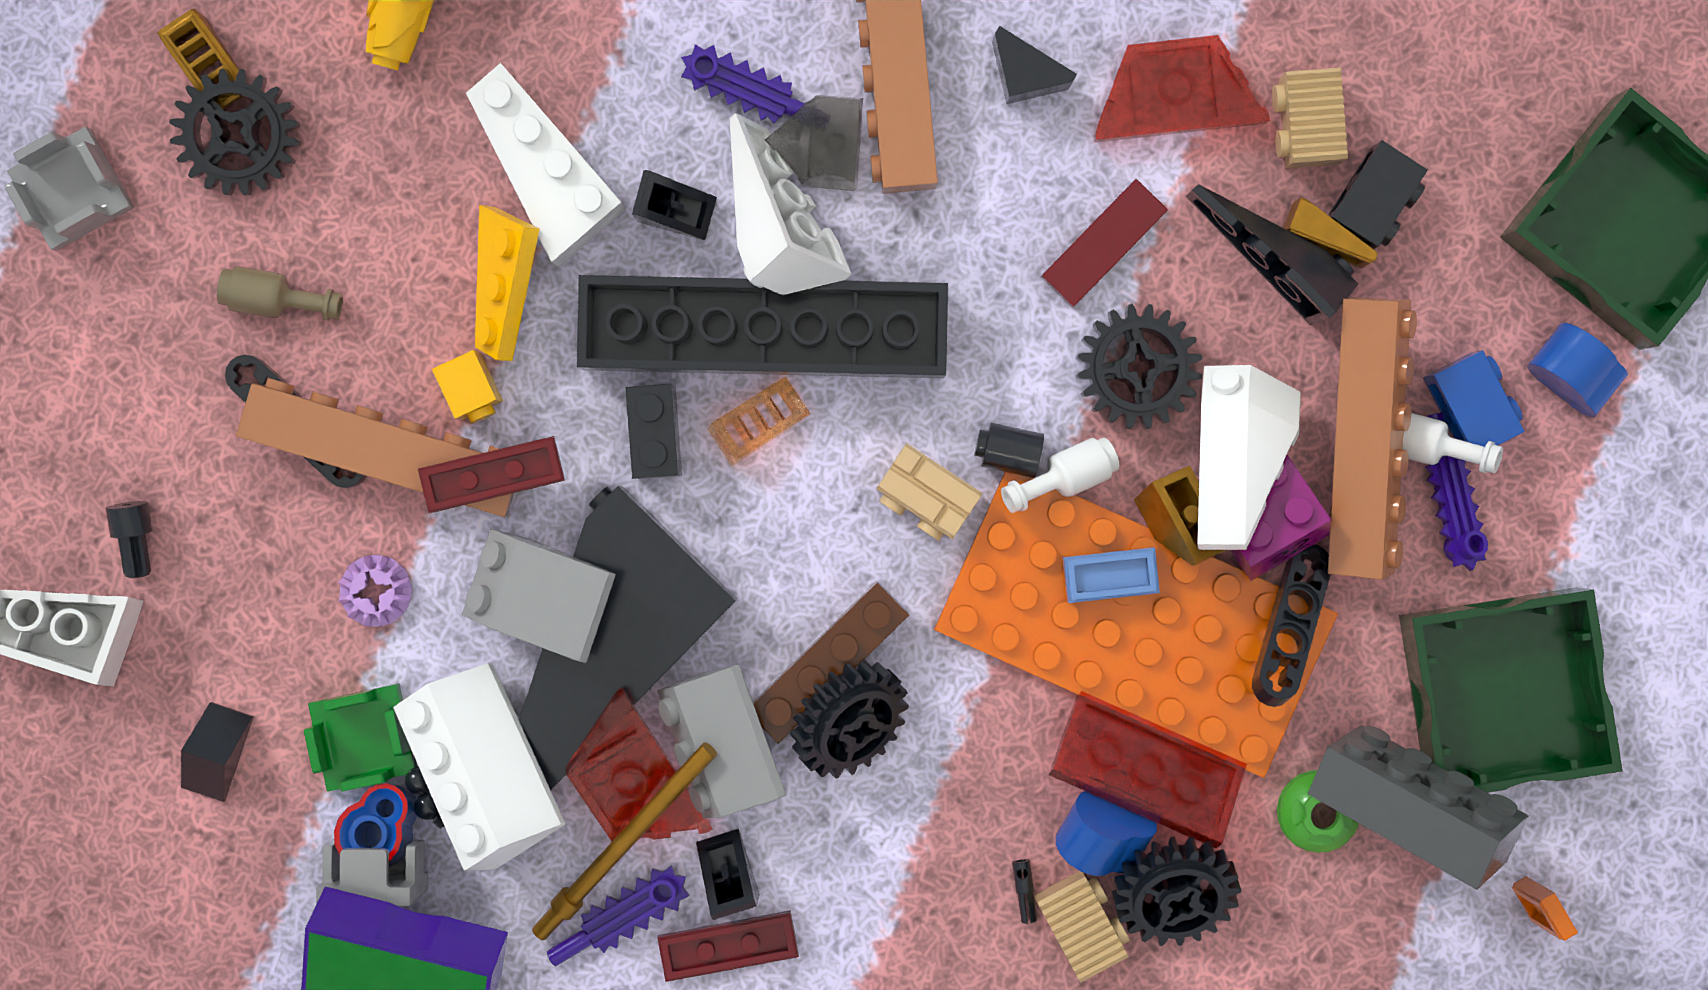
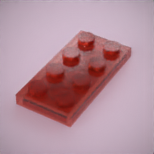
(1148, 769)

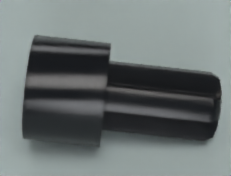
(129, 524)

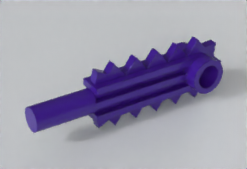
(738, 83)
(1463, 540)
(604, 926)

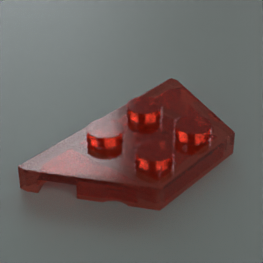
(1177, 90)
(622, 770)

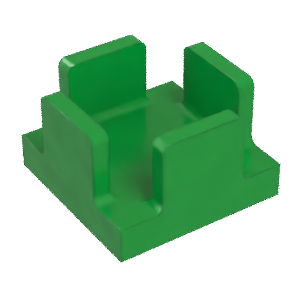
(358, 739)

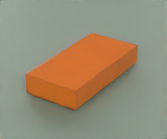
(1544, 908)

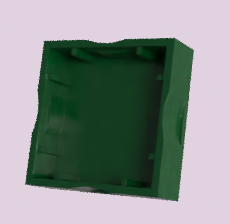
(1624, 221)
(1513, 689)

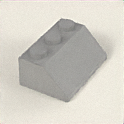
(720, 712)

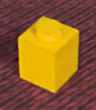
(468, 387)

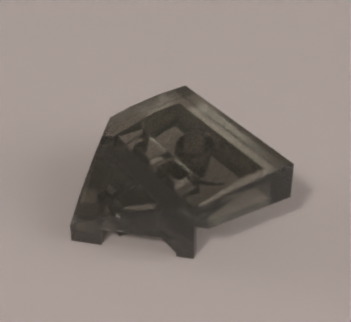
(823, 142)

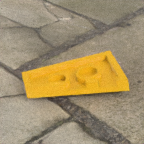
(503, 277)

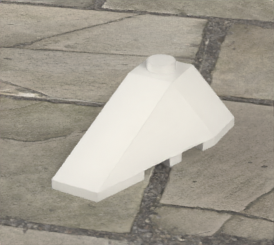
(773, 219)
(1243, 444)

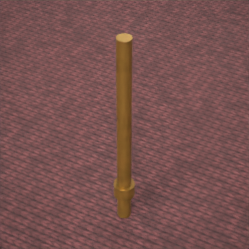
(570, 899)

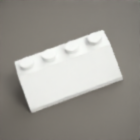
(479, 767)

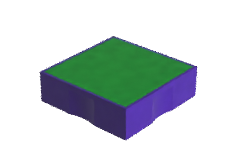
(380, 946)

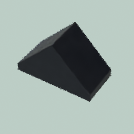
(1026, 70)
(673, 206)
(214, 751)
(727, 874)

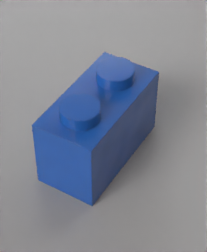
(1475, 401)

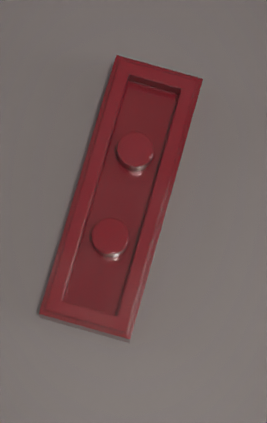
(1104, 243)
(491, 474)
(728, 946)

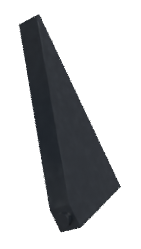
(650, 620)

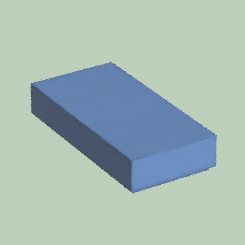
(1111, 575)

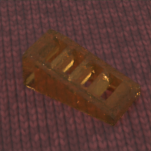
(725, 441)

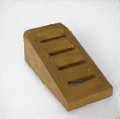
(182, 28)
(1320, 229)

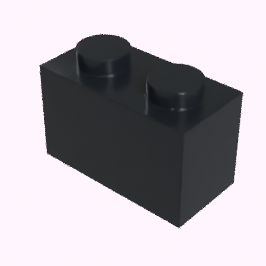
(1378, 194)
(653, 431)

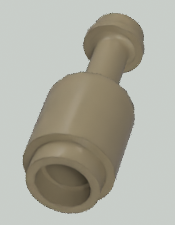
(254, 292)

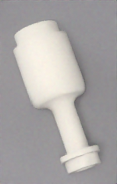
(1429, 441)
(1068, 472)

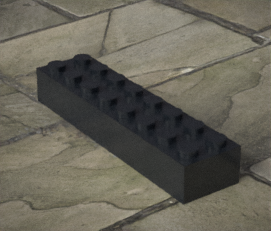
(753, 330)

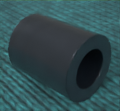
(1010, 449)

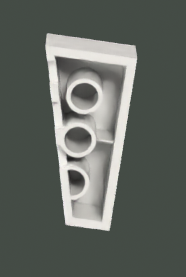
(546, 171)
(68, 632)

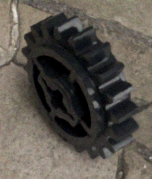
(207, 160)
(1177, 361)
(858, 714)
(1178, 901)

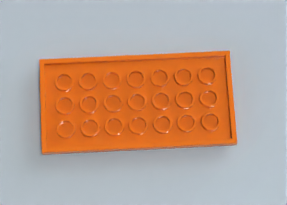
(1164, 656)

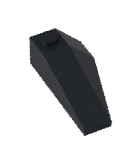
(1295, 267)

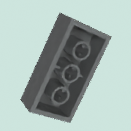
(1418, 804)

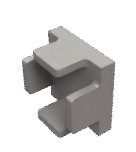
(66, 187)
(368, 873)

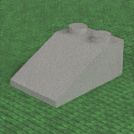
(538, 594)

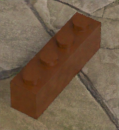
(844, 642)

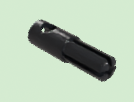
(1024, 886)

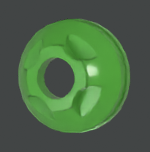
(1295, 820)

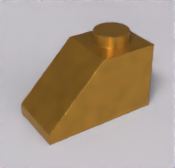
(1172, 514)

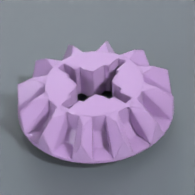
(383, 571)

